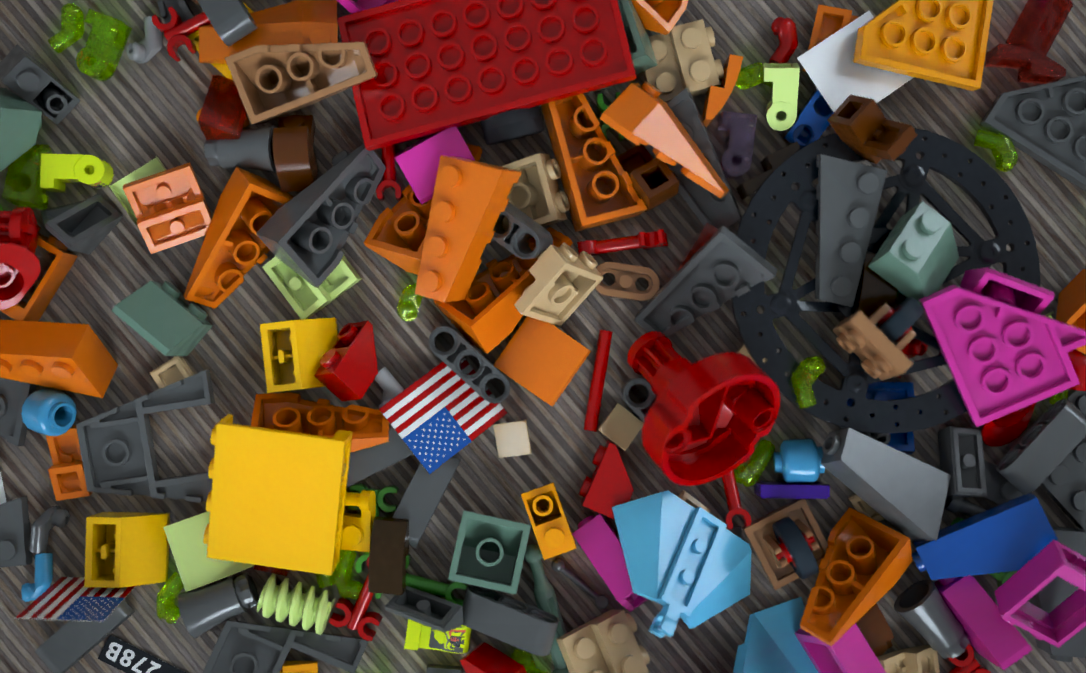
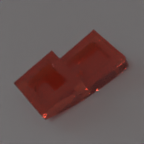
(1031, 65)

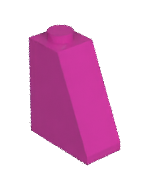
(607, 557)
(982, 622)

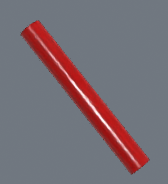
(598, 380)

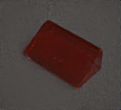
(1039, 24)
(222, 110)

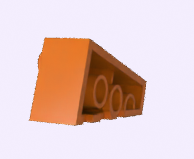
(589, 169)
(460, 224)
(55, 356)

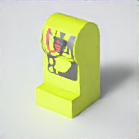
(73, 168)
(425, 637)

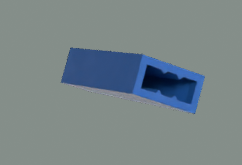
(987, 542)

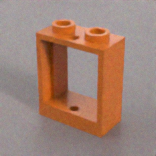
(49, 284)

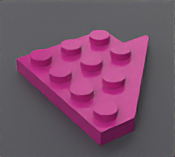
(1000, 351)

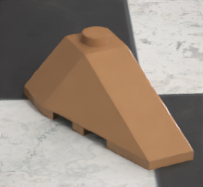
(293, 76)

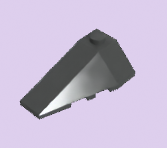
(318, 220)

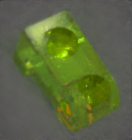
(103, 46)
(23, 179)

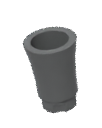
(251, 151)
(216, 603)
(932, 618)

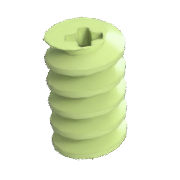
(295, 604)

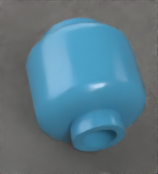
(49, 412)
(799, 461)

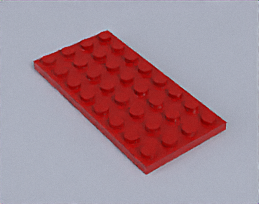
(478, 58)

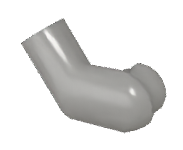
(149, 46)
(389, 384)

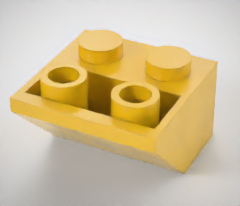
(294, 352)
(126, 549)

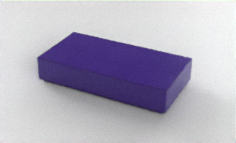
(781, 489)

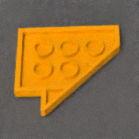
(929, 40)

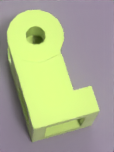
(782, 107)

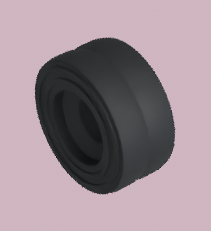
(512, 125)

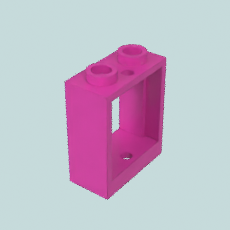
(1068, 616)
(846, 655)

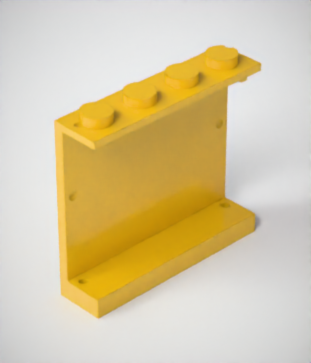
(277, 497)

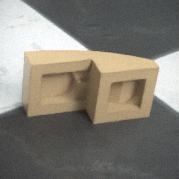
(911, 660)

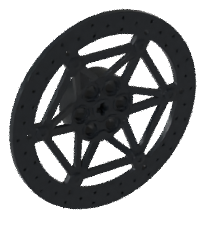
(787, 304)

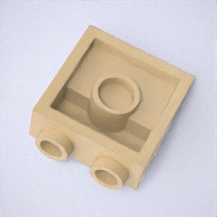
(684, 61)
(538, 190)
(560, 284)
(604, 646)

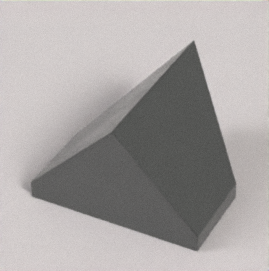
(82, 224)

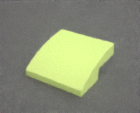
(304, 297)
(191, 553)

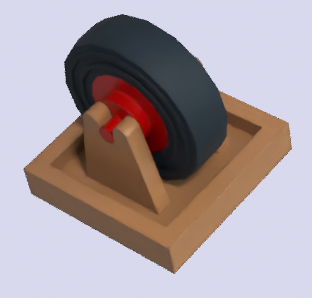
(875, 342)
(787, 543)

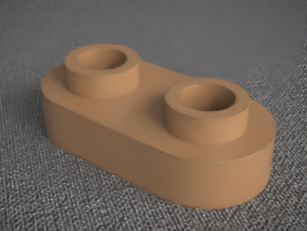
(625, 278)

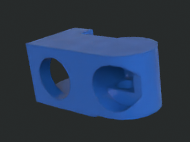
(811, 121)

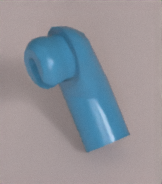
(42, 579)

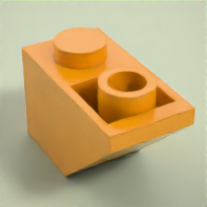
(548, 521)

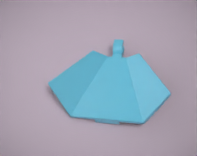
(681, 559)
(771, 642)

